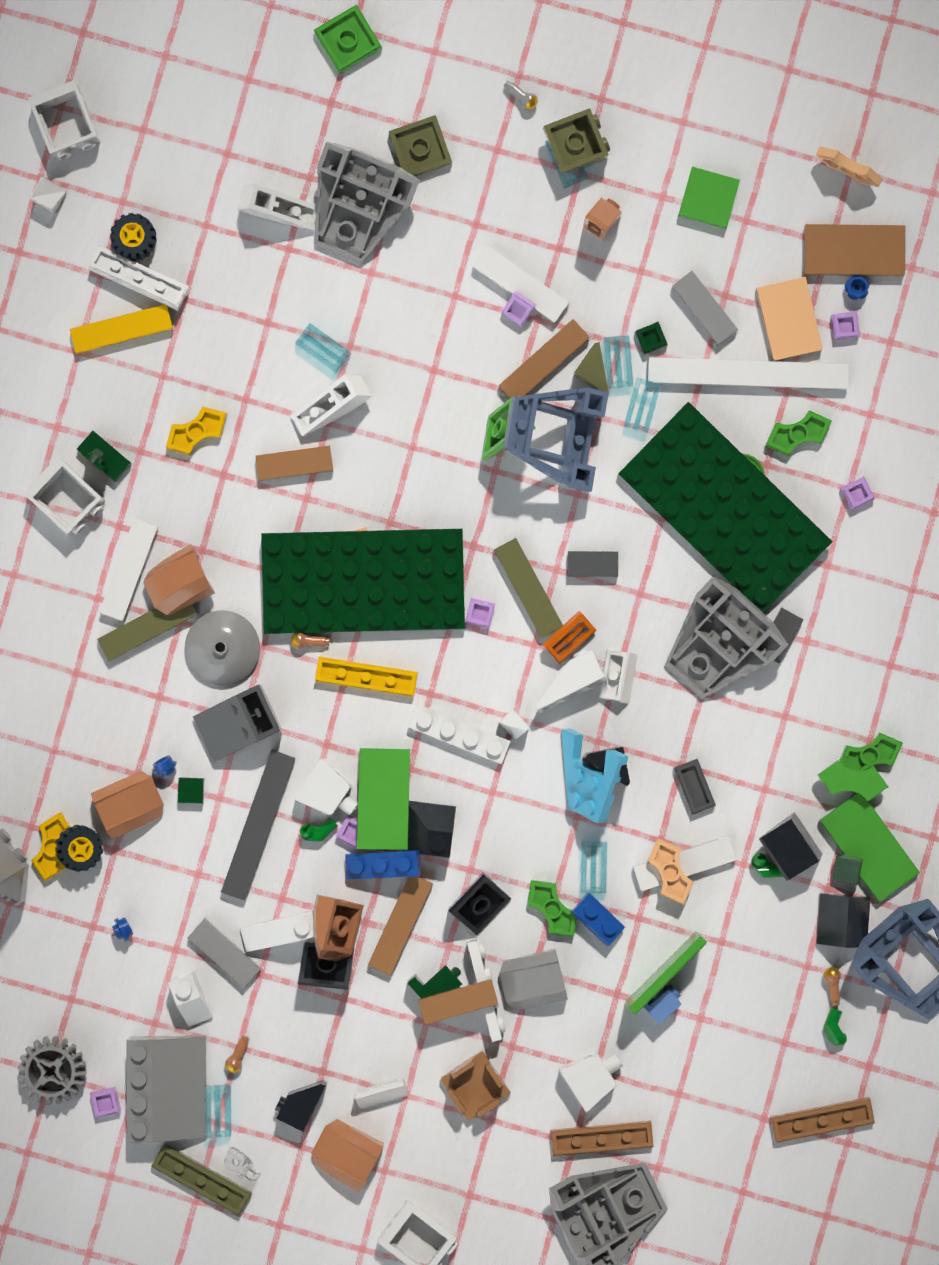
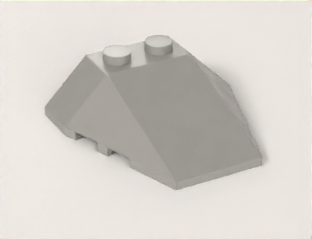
(358, 200)
(722, 640)
(12, 871)
(606, 1212)

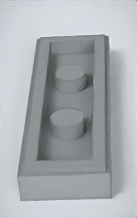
(704, 308)
(224, 952)

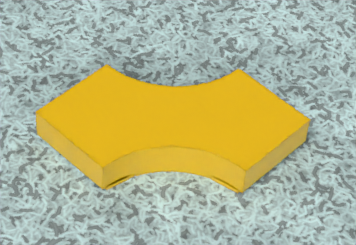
(206, 425)
(46, 860)

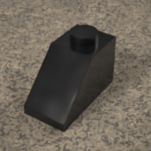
(299, 1105)

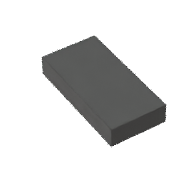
(592, 564)
(788, 626)
(694, 786)

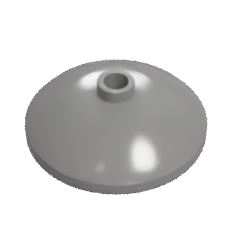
(240, 651)

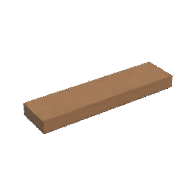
(544, 360)
(400, 924)
(822, 1119)
(602, 1138)

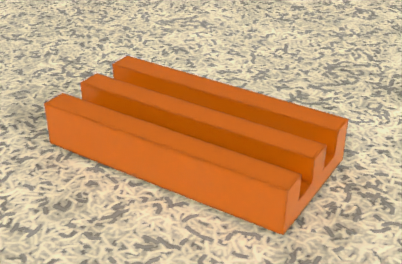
(563, 633)

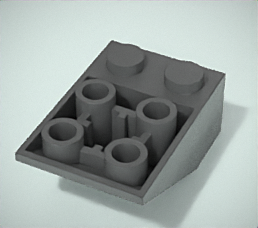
(237, 722)

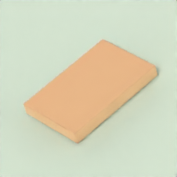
(789, 319)

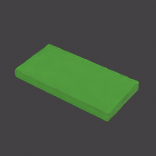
(383, 799)
(865, 836)
(665, 972)

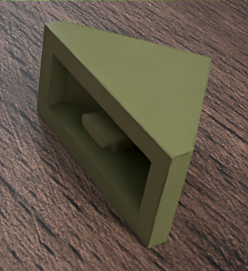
(592, 370)

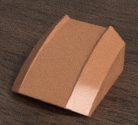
(177, 582)
(128, 804)
(335, 927)
(346, 1153)

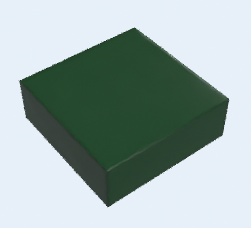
(651, 338)
(191, 790)
(847, 869)

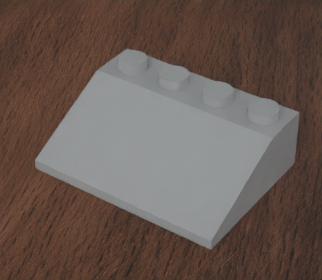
(165, 1088)

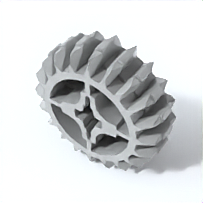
(59, 1075)

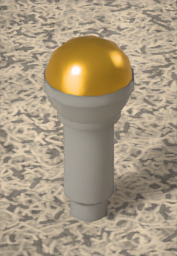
(527, 100)

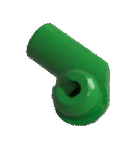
(317, 833)
(764, 867)
(832, 1028)

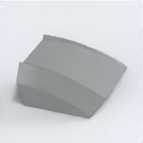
(533, 980)

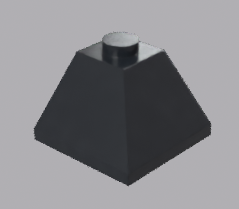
(430, 828)

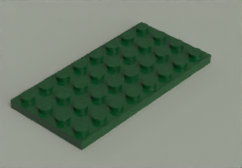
(725, 507)
(363, 581)

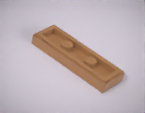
(294, 463)
(458, 1001)

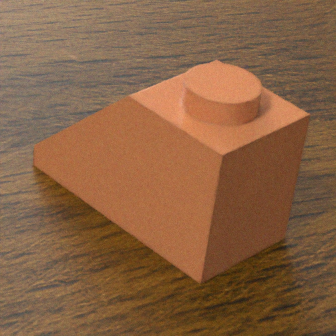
(602, 218)

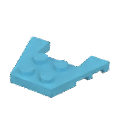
(588, 787)

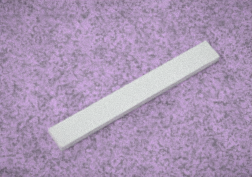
(748, 373)

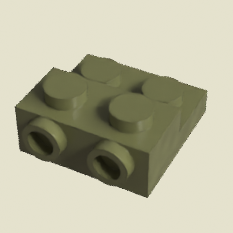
(577, 141)

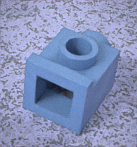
(663, 1003)

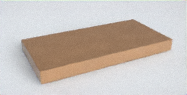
(854, 250)

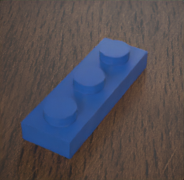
(383, 864)

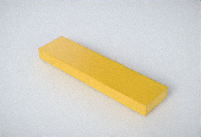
(121, 329)
(366, 676)

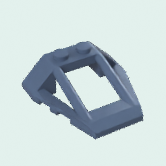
(578, 434)
(870, 960)

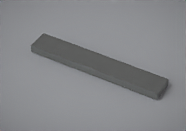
(258, 825)

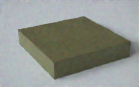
(420, 146)

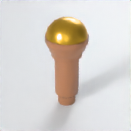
(301, 640)
(832, 977)
(234, 1062)

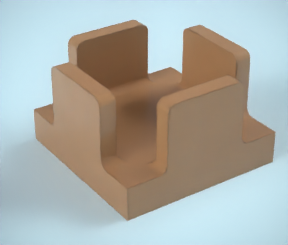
(475, 1086)

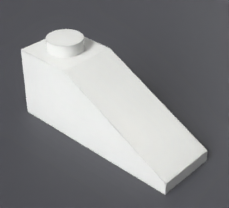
(277, 207)
(331, 403)
(575, 678)
(278, 931)

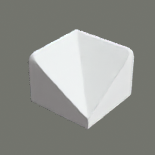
(48, 195)
(514, 724)

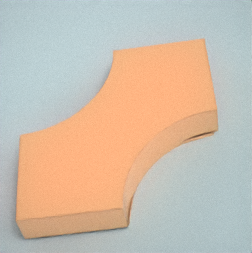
(859, 172)
(666, 860)

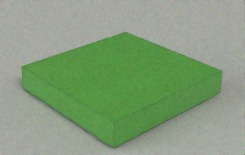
(348, 39)
(709, 197)

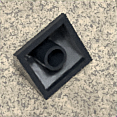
(598, 759)
(791, 847)
(479, 903)
(842, 920)
(324, 972)

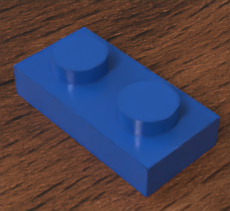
(597, 919)

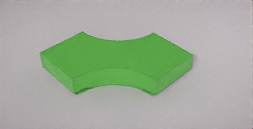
(809, 429)
(880, 751)
(839, 778)
(544, 898)

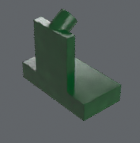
(104, 456)
(441, 982)

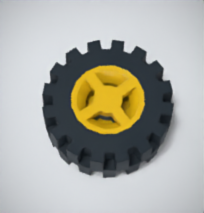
(126, 230)
(84, 855)

